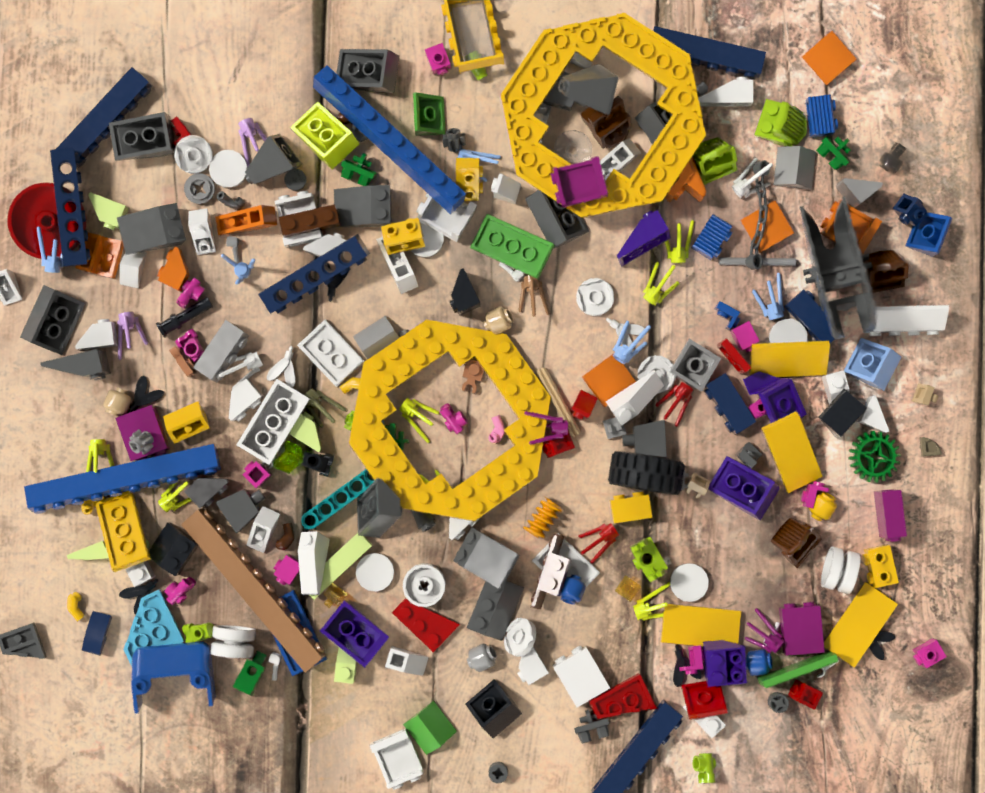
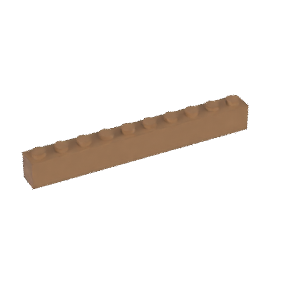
(254, 589)

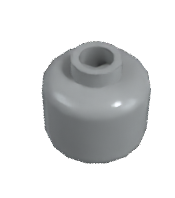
(481, 657)

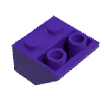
(724, 663)

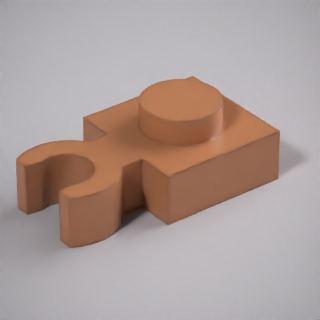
(185, 364)
(473, 372)

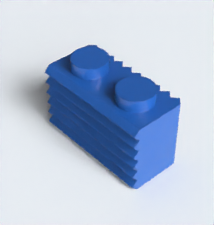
(820, 115)
(712, 236)

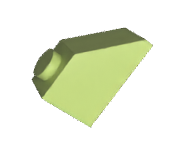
(108, 210)
(307, 431)
(345, 668)

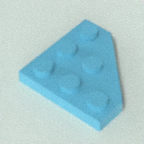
(152, 625)

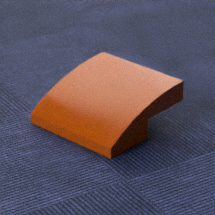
(829, 57)
(776, 227)
(104, 255)
(608, 379)

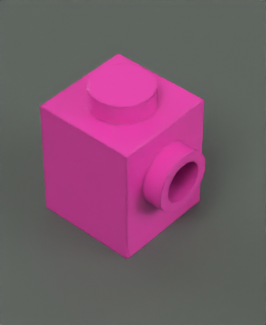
(438, 59)
(744, 336)
(256, 474)
(286, 570)
(928, 653)

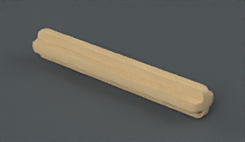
(558, 401)

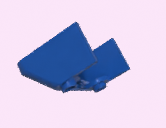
(172, 660)

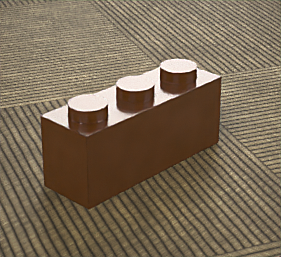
(309, 221)

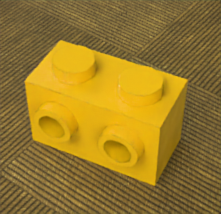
(468, 176)
(403, 236)
(186, 422)
(630, 508)
(880, 566)

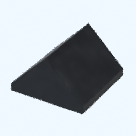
(842, 413)

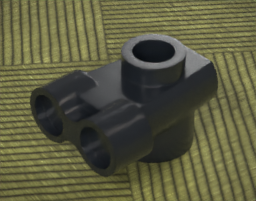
(322, 462)

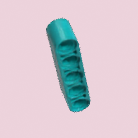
(332, 500)

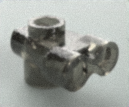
(891, 161)

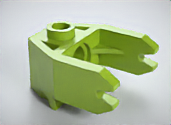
(656, 567)

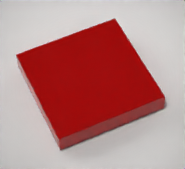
(733, 356)
(703, 700)

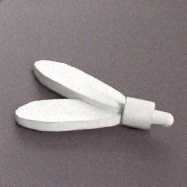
(631, 329)
(284, 365)

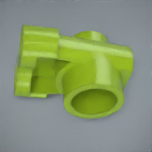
(197, 633)
(704, 764)

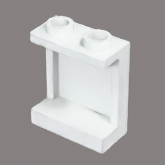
(289, 205)
(439, 219)
(580, 675)
(397, 759)

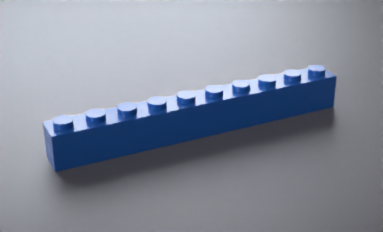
(388, 139)
(122, 478)

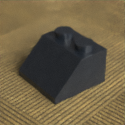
(463, 295)
(172, 549)
(493, 708)

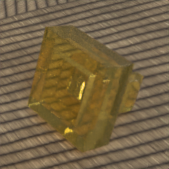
(627, 588)
(334, 595)

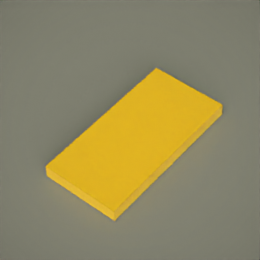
(790, 358)
(792, 452)
(122, 531)
(699, 624)
(859, 624)

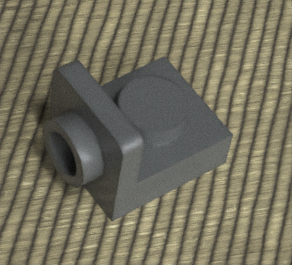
(748, 455)

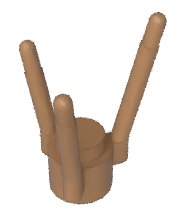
(531, 286)

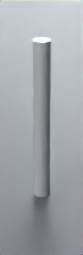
(766, 261)

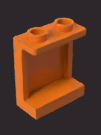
(863, 225)

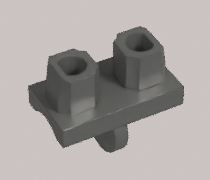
(583, 731)

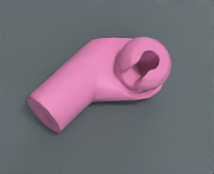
(498, 431)

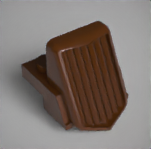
(608, 128)
(887, 271)
(796, 541)

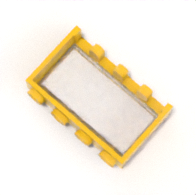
(472, 34)

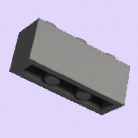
(221, 351)

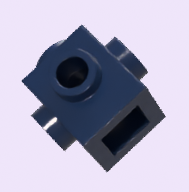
(909, 210)

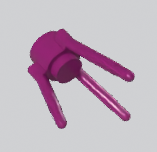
(558, 426)
(772, 642)

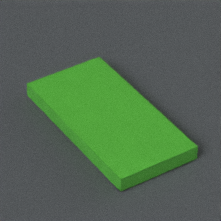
(512, 246)
(797, 669)

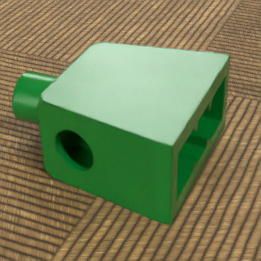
(246, 682)

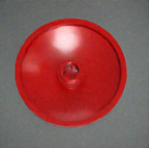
(35, 208)

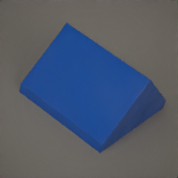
(929, 234)

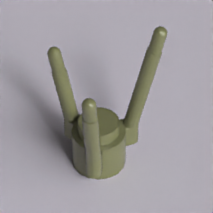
(315, 402)

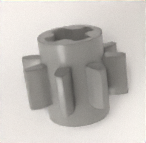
(141, 442)

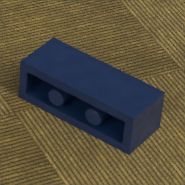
(810, 315)
(729, 404)

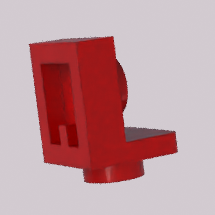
(180, 129)
(558, 446)
(805, 694)

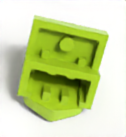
(781, 123)
(715, 159)

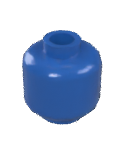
(573, 590)
(758, 662)

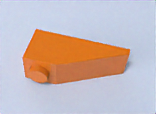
(246, 220)

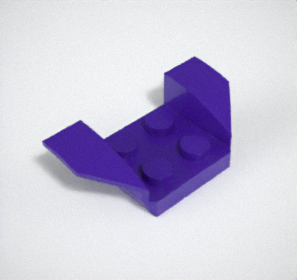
(776, 394)

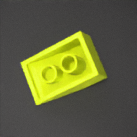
(325, 135)

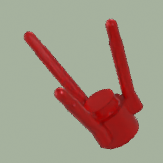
(682, 393)
(607, 533)

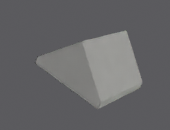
(794, 167)
(857, 190)
(376, 337)
(695, 365)

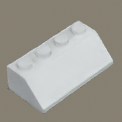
(910, 319)
(273, 421)

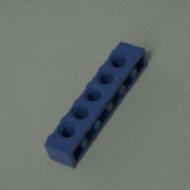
(58, 158)
(271, 296)

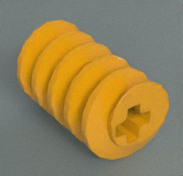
(543, 518)

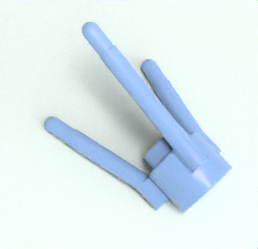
(482, 157)
(52, 263)
(241, 269)
(774, 310)
(624, 353)

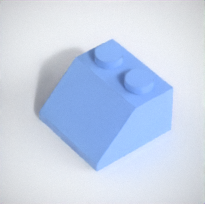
(872, 363)

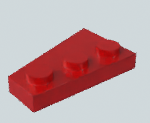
(425, 624)
(623, 698)

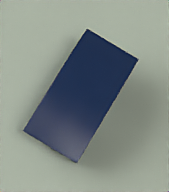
(96, 633)

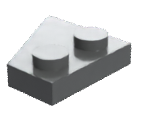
(22, 642)

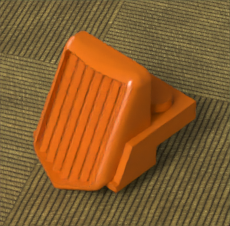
(688, 181)

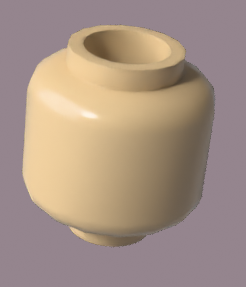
(498, 320)
(117, 402)

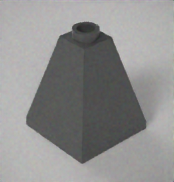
(591, 87)
(272, 160)

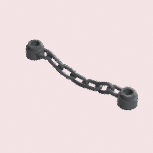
(755, 261)

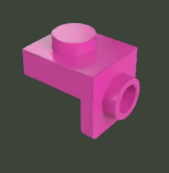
(808, 496)
(696, 657)

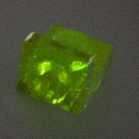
(290, 458)

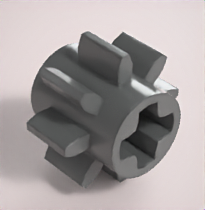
(454, 139)

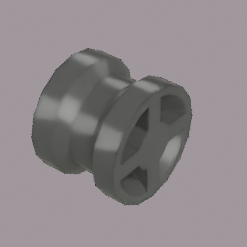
(781, 704)
(499, 769)

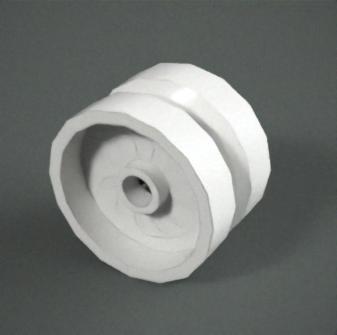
(840, 570)
(424, 596)
(233, 641)

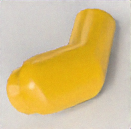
(350, 384)
(89, 505)
(72, 606)

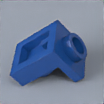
(726, 311)

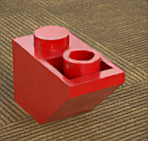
(583, 405)

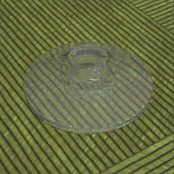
(576, 140)

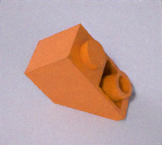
(175, 270)

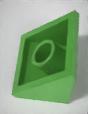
(428, 114)
(430, 728)

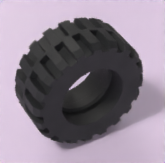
(646, 472)

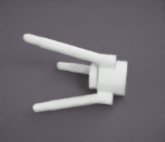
(742, 187)
(251, 361)

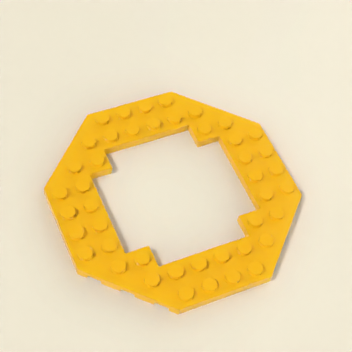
(645, 52)
(510, 376)

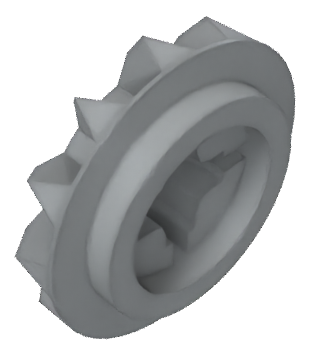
(190, 190)

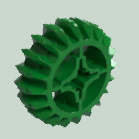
(891, 460)

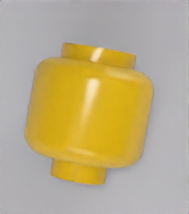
(823, 506)

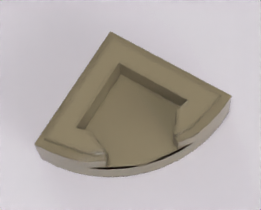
(929, 447)

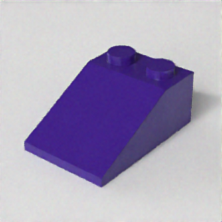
(647, 235)
(744, 488)
(354, 633)

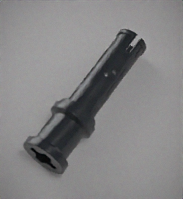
(175, 321)

